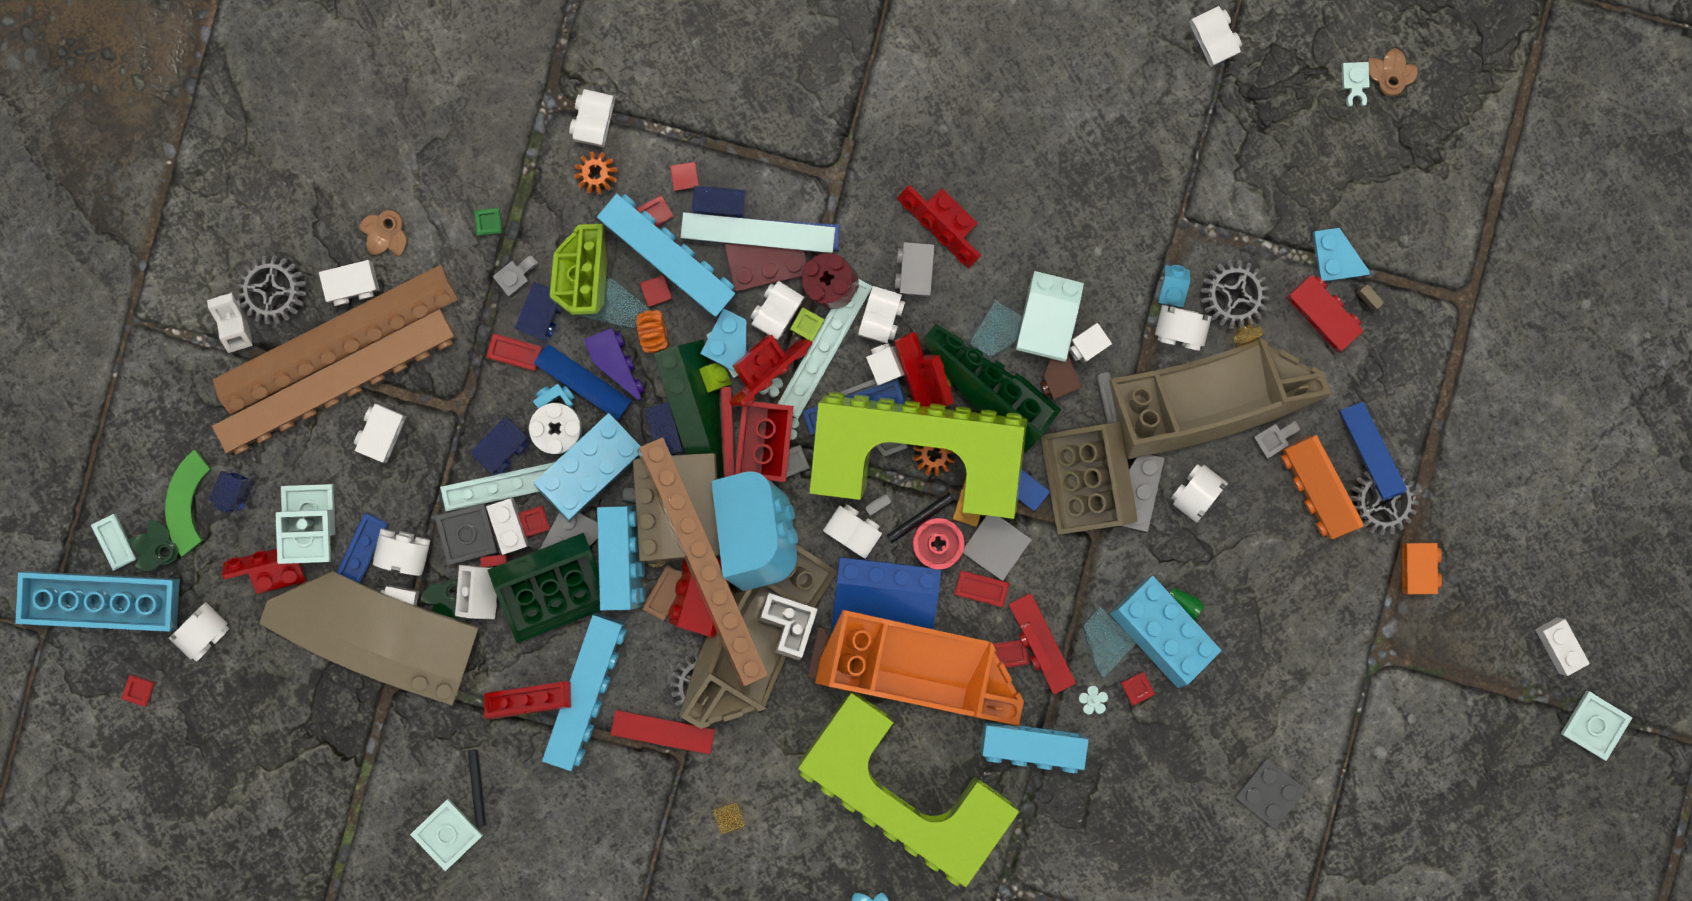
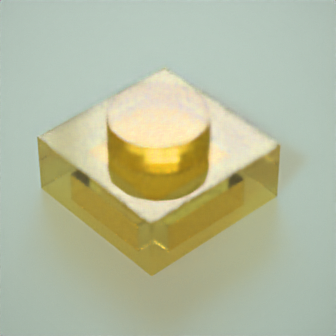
(1247, 334)
(729, 817)

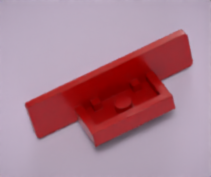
(944, 220)
(763, 364)
(923, 373)
(264, 571)
(1042, 644)

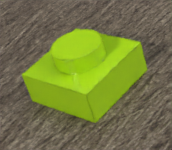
(807, 324)
(715, 377)

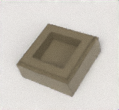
(1370, 297)

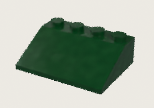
(548, 587)

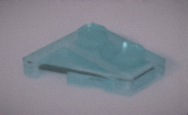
(619, 306)
(997, 329)
(1106, 641)

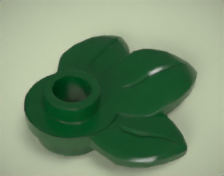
(150, 547)
(441, 598)

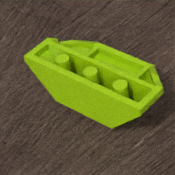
(580, 270)

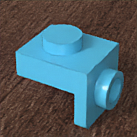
(1174, 285)
(548, 395)

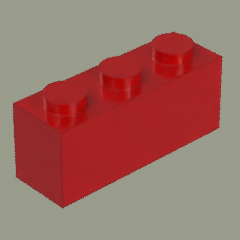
(1325, 312)

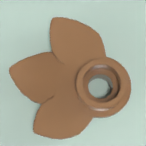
(1394, 69)
(381, 235)

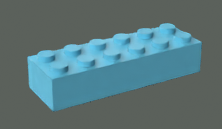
(664, 254)
(97, 601)
(587, 683)

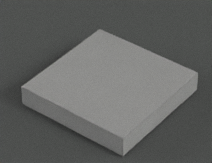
(996, 546)

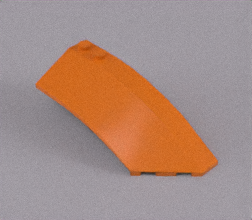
(919, 668)

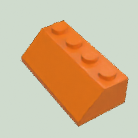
(1321, 487)

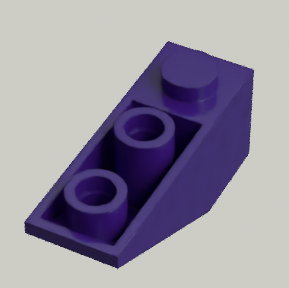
(609, 357)

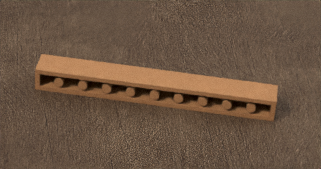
(334, 339)
(335, 381)
(702, 562)

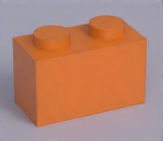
(1421, 568)

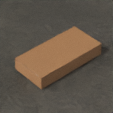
(663, 593)

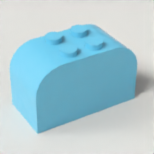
(754, 530)

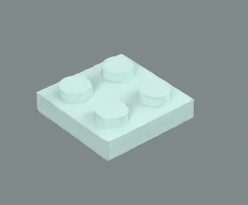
(1596, 725)
(446, 834)

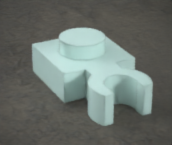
(1355, 77)

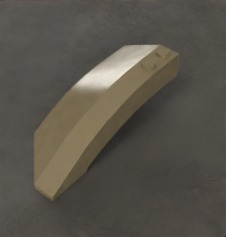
(1212, 397)
(374, 634)
(714, 688)

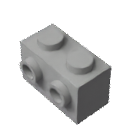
(915, 269)

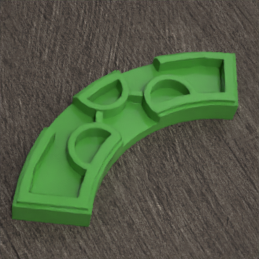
(179, 502)

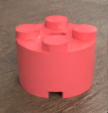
(929, 554)

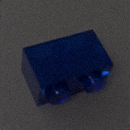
(718, 201)
(539, 313)
(663, 425)
(500, 446)
(230, 491)

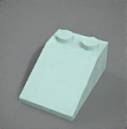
(1049, 316)

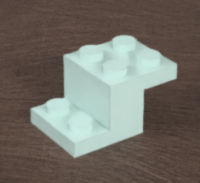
(305, 524)

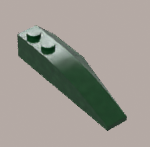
(990, 386)
(692, 406)

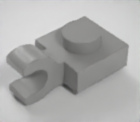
(513, 277)
(1274, 439)

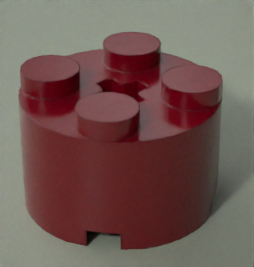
(818, 273)

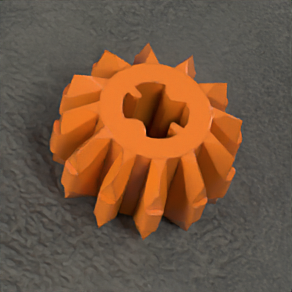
(586, 173)
(652, 331)
(937, 462)

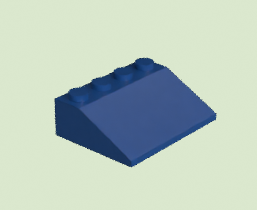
(887, 591)

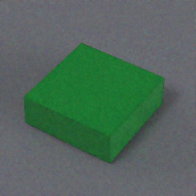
(488, 221)

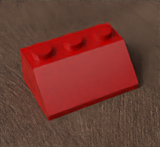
(764, 440)
(688, 608)

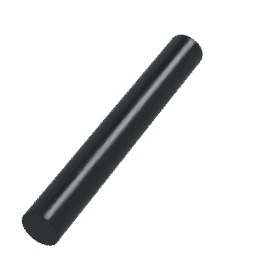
(920, 517)
(476, 787)

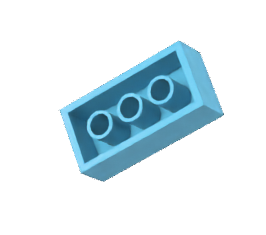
(588, 467)
(619, 559)
(1165, 632)
(1033, 745)

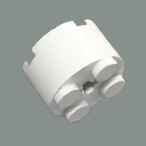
(1182, 326)
(541, 428)
(1199, 493)
(401, 552)
(198, 631)

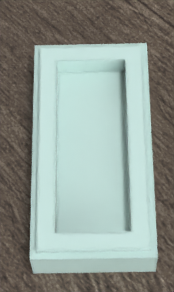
(114, 542)

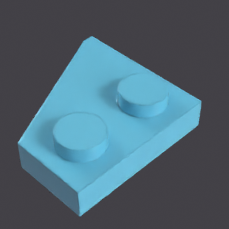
(1336, 256)
(727, 340)

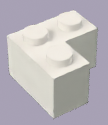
(794, 619)

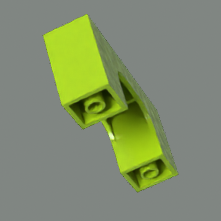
(984, 441)
(948, 841)

